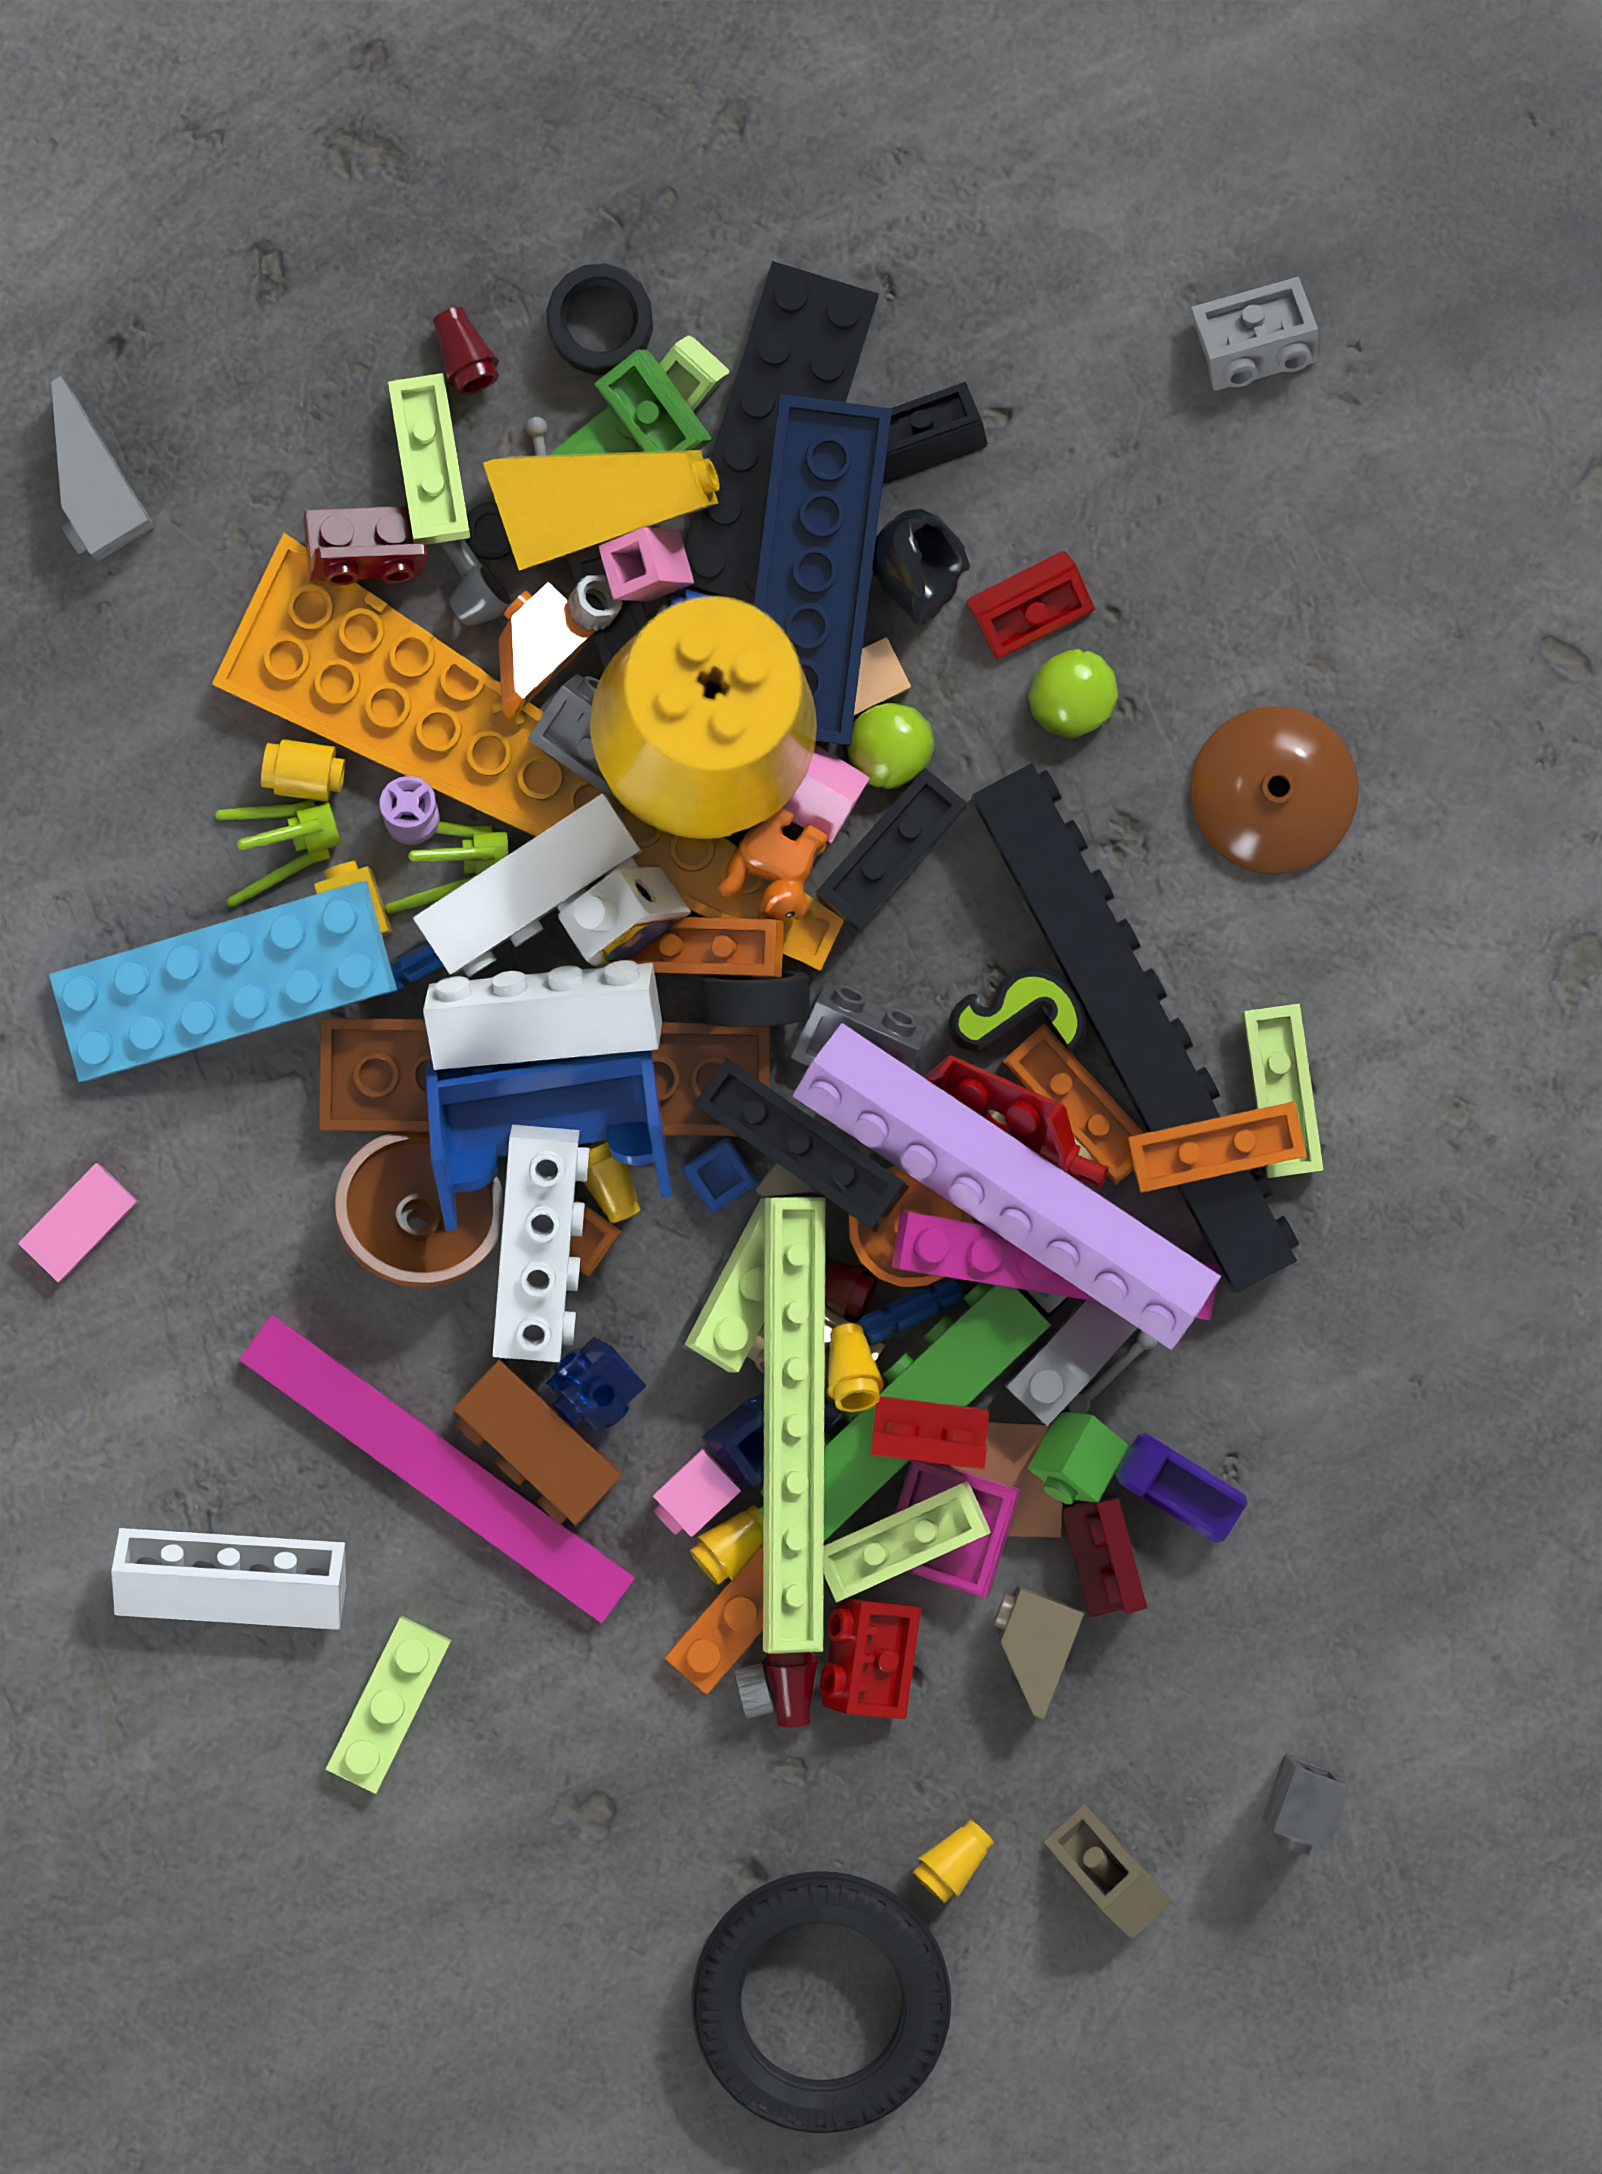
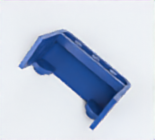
(598, 1094)

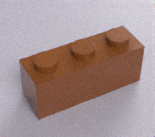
(536, 1443)

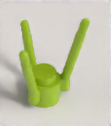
(310, 830)
(478, 854)

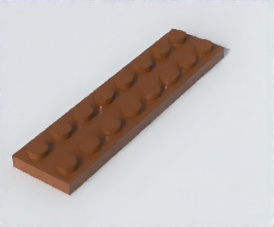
(378, 1073)

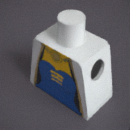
(617, 921)

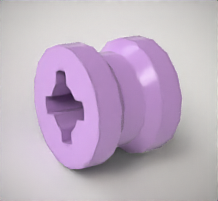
(409, 797)

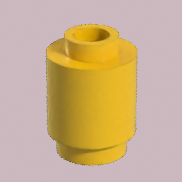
(302, 770)

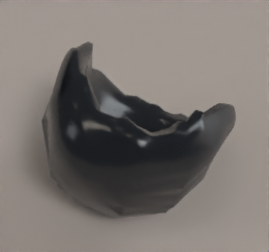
(919, 563)

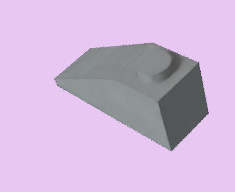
(92, 487)
(1069, 1359)

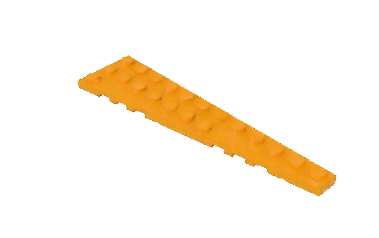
(414, 705)

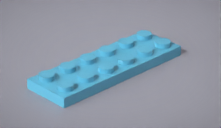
(223, 981)

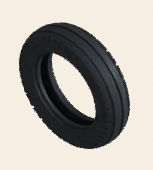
(812, 2103)

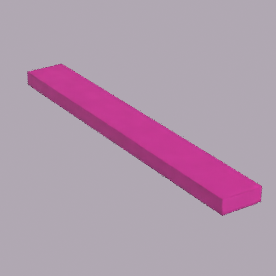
(437, 1468)

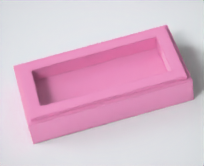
(78, 1222)

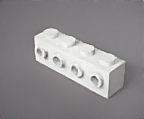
(527, 886)
(543, 1015)
(537, 1242)
(229, 1578)

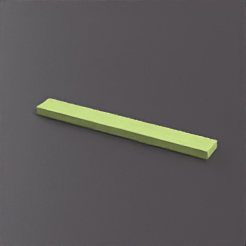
(794, 1424)

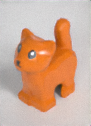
(779, 860)

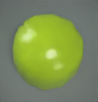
(1073, 693)
(891, 745)

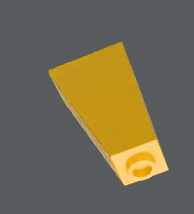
(584, 500)

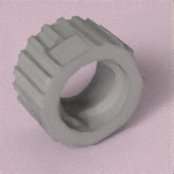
(583, 612)
(754, 1690)

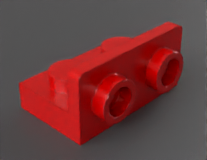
(930, 1432)
(870, 1658)

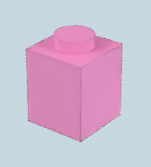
(646, 564)
(827, 793)
(695, 1494)

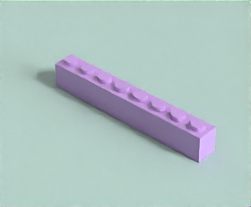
(1006, 1186)

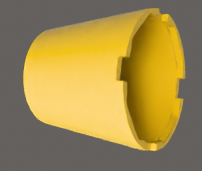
(695, 760)

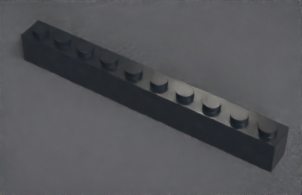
(1127, 1012)

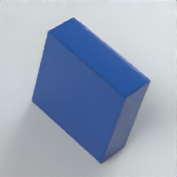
(719, 1175)

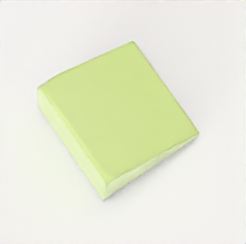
(693, 371)

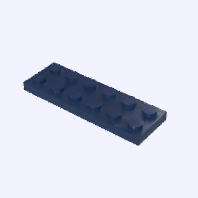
(823, 544)

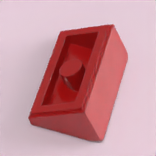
(1030, 604)

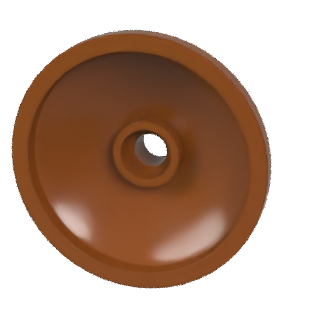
(1234, 799)
(396, 1182)

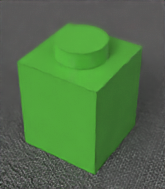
(1077, 1458)

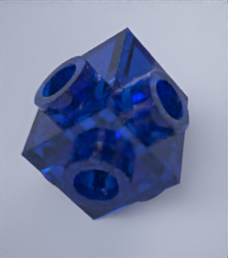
(594, 1386)

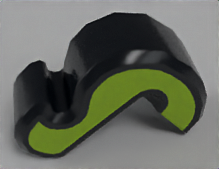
(1013, 1001)

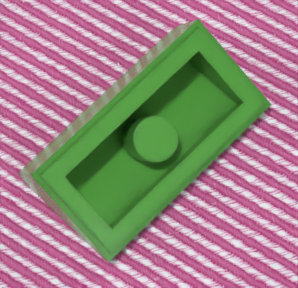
(651, 406)

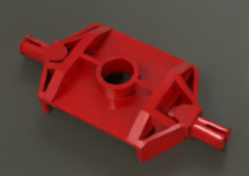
(1029, 1116)

